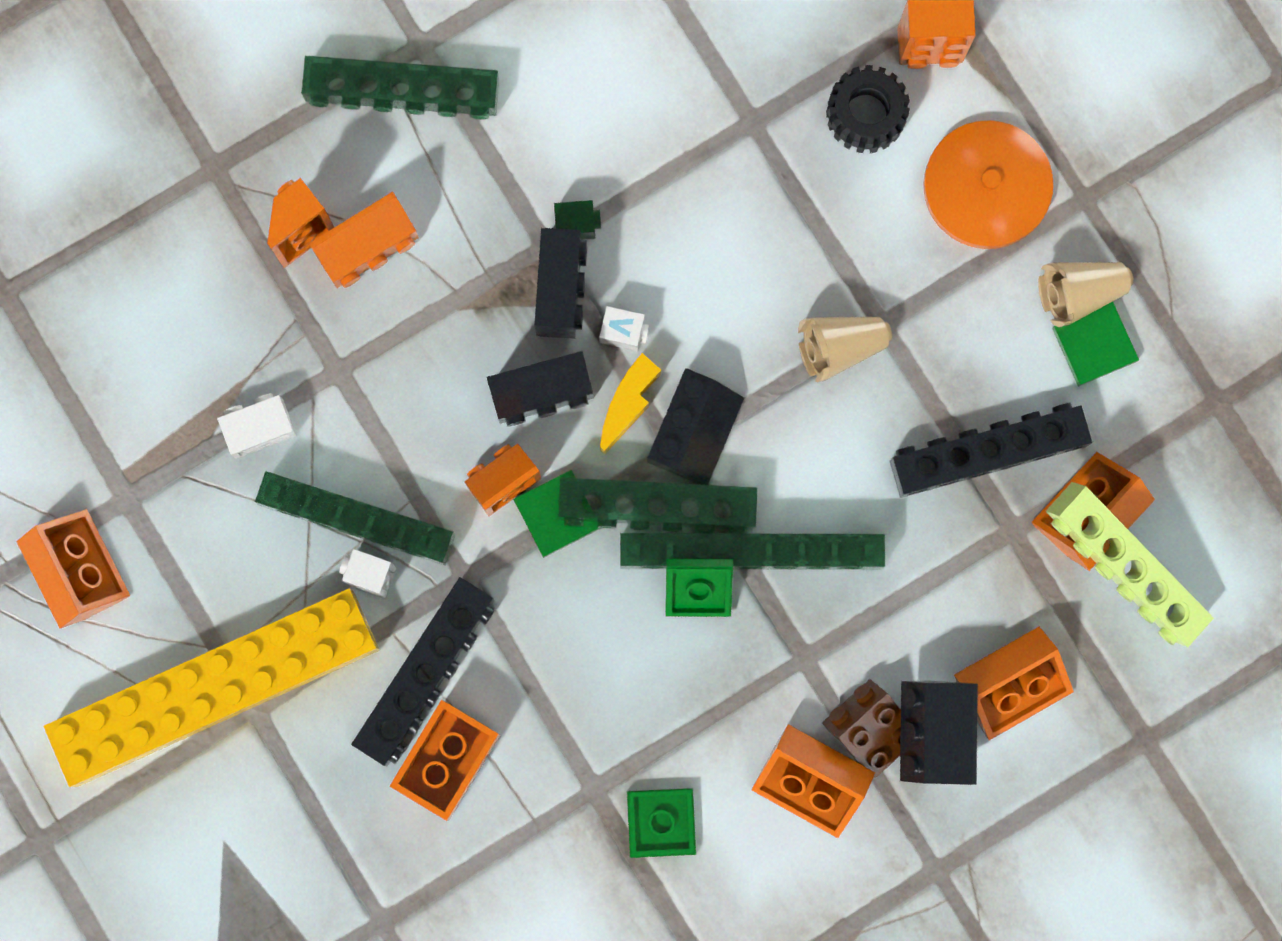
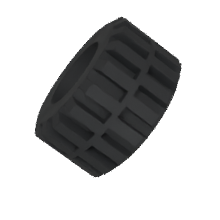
(879, 86)

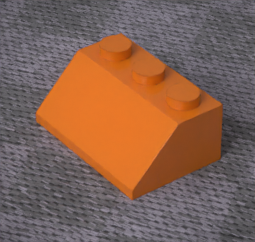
(295, 221)
(365, 241)
(1115, 487)
(72, 568)
(1017, 682)
(813, 781)

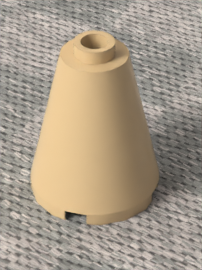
(1081, 288)
(840, 343)

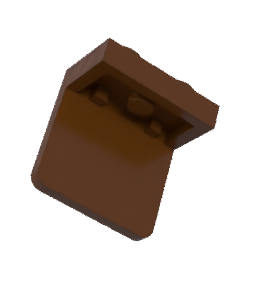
(868, 727)

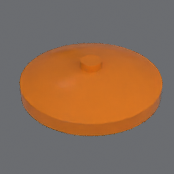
(988, 184)

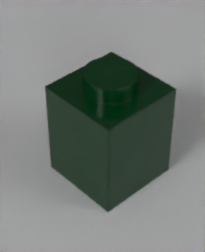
(578, 216)

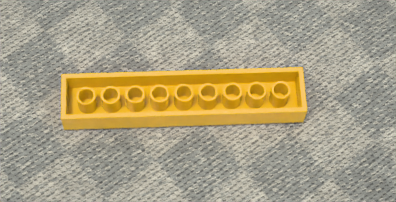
(211, 688)

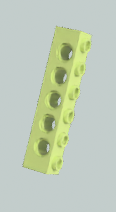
(1188, 615)

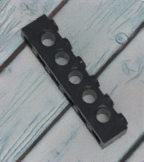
(1073, 436)
(370, 737)

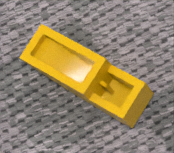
(628, 401)

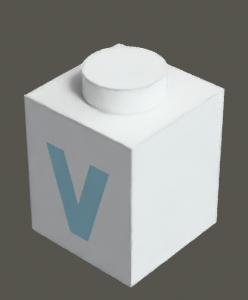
(623, 329)

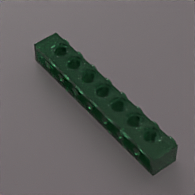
(756, 550)

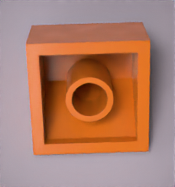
(502, 479)

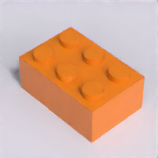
(935, 32)
(444, 760)

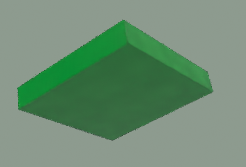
(1096, 345)
(539, 512)
(699, 587)
(661, 823)

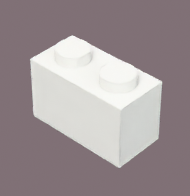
(256, 425)
(367, 573)

